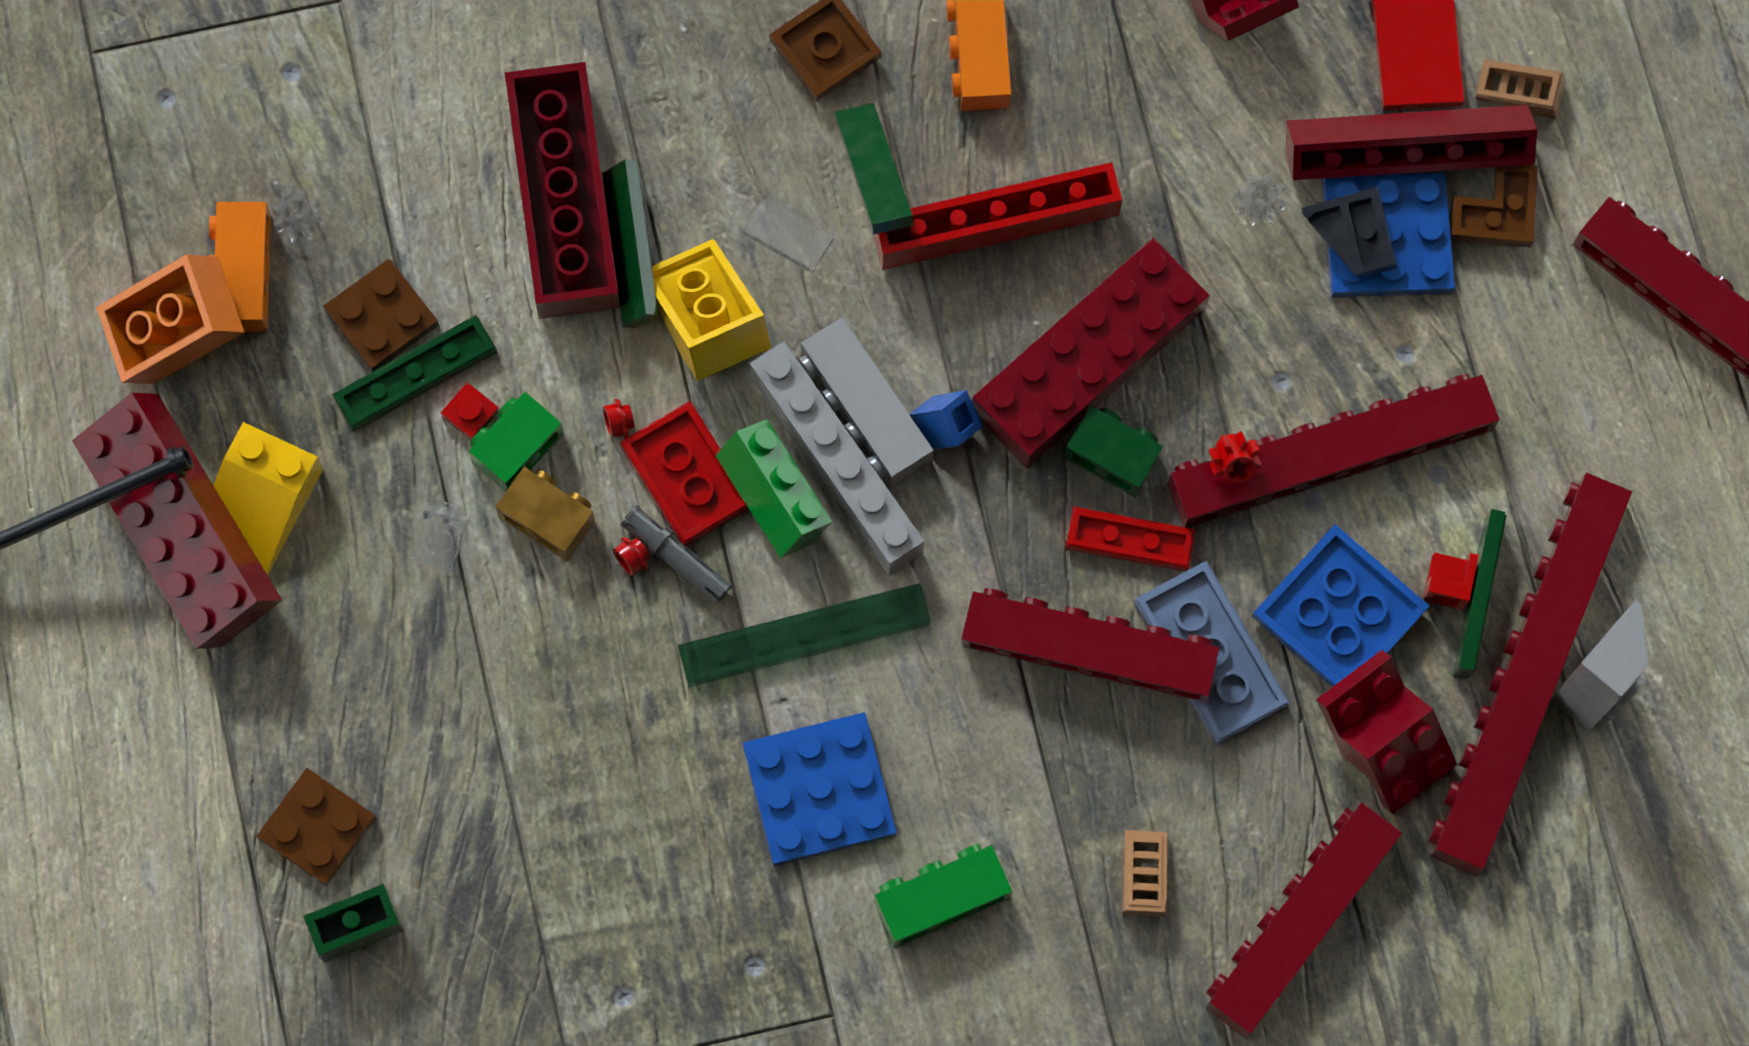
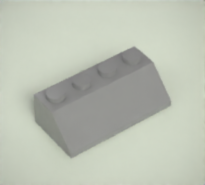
(1608, 673)

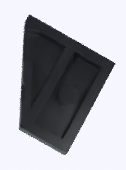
(1355, 231)

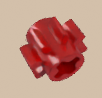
(1235, 458)

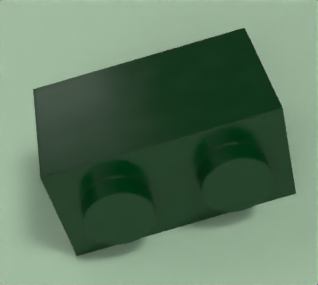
(1114, 450)
(353, 923)

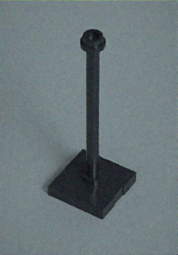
(177, 462)

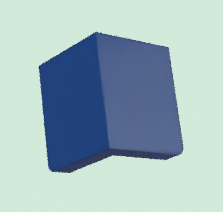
(947, 419)

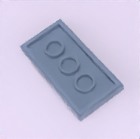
(1242, 683)

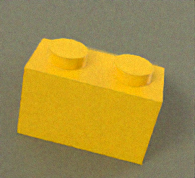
(708, 310)
(265, 488)

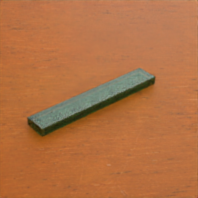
(804, 635)

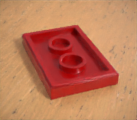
(1417, 54)
(683, 473)

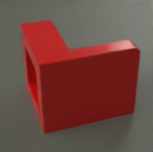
(1450, 580)

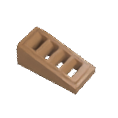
(1540, 77)
(1144, 907)

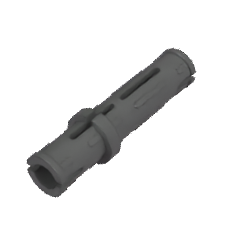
(669, 549)

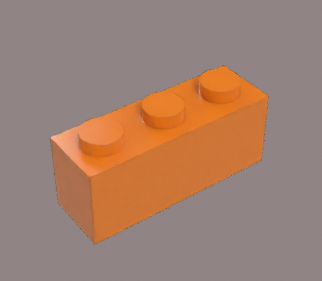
(980, 54)
(243, 250)

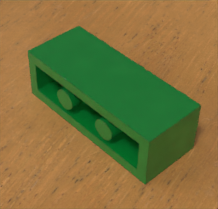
(773, 488)
(942, 894)

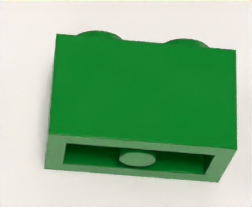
(515, 440)

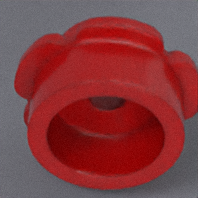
(618, 419)
(631, 555)

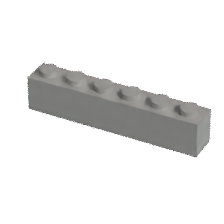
(836, 458)

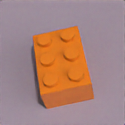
(170, 319)

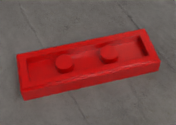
(1130, 539)

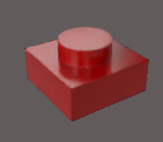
(469, 411)

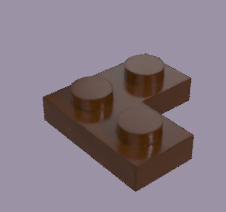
(1507, 217)

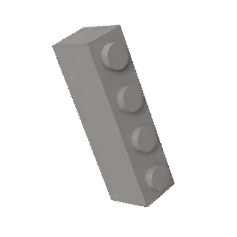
(866, 402)

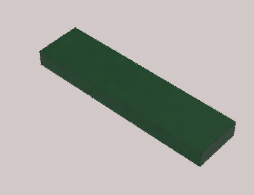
(873, 168)
(630, 243)
(414, 373)
(1480, 594)

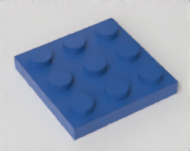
(1418, 231)
(1339, 608)
(819, 789)

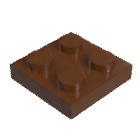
(825, 46)
(381, 315)
(316, 827)

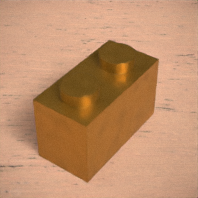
(546, 512)

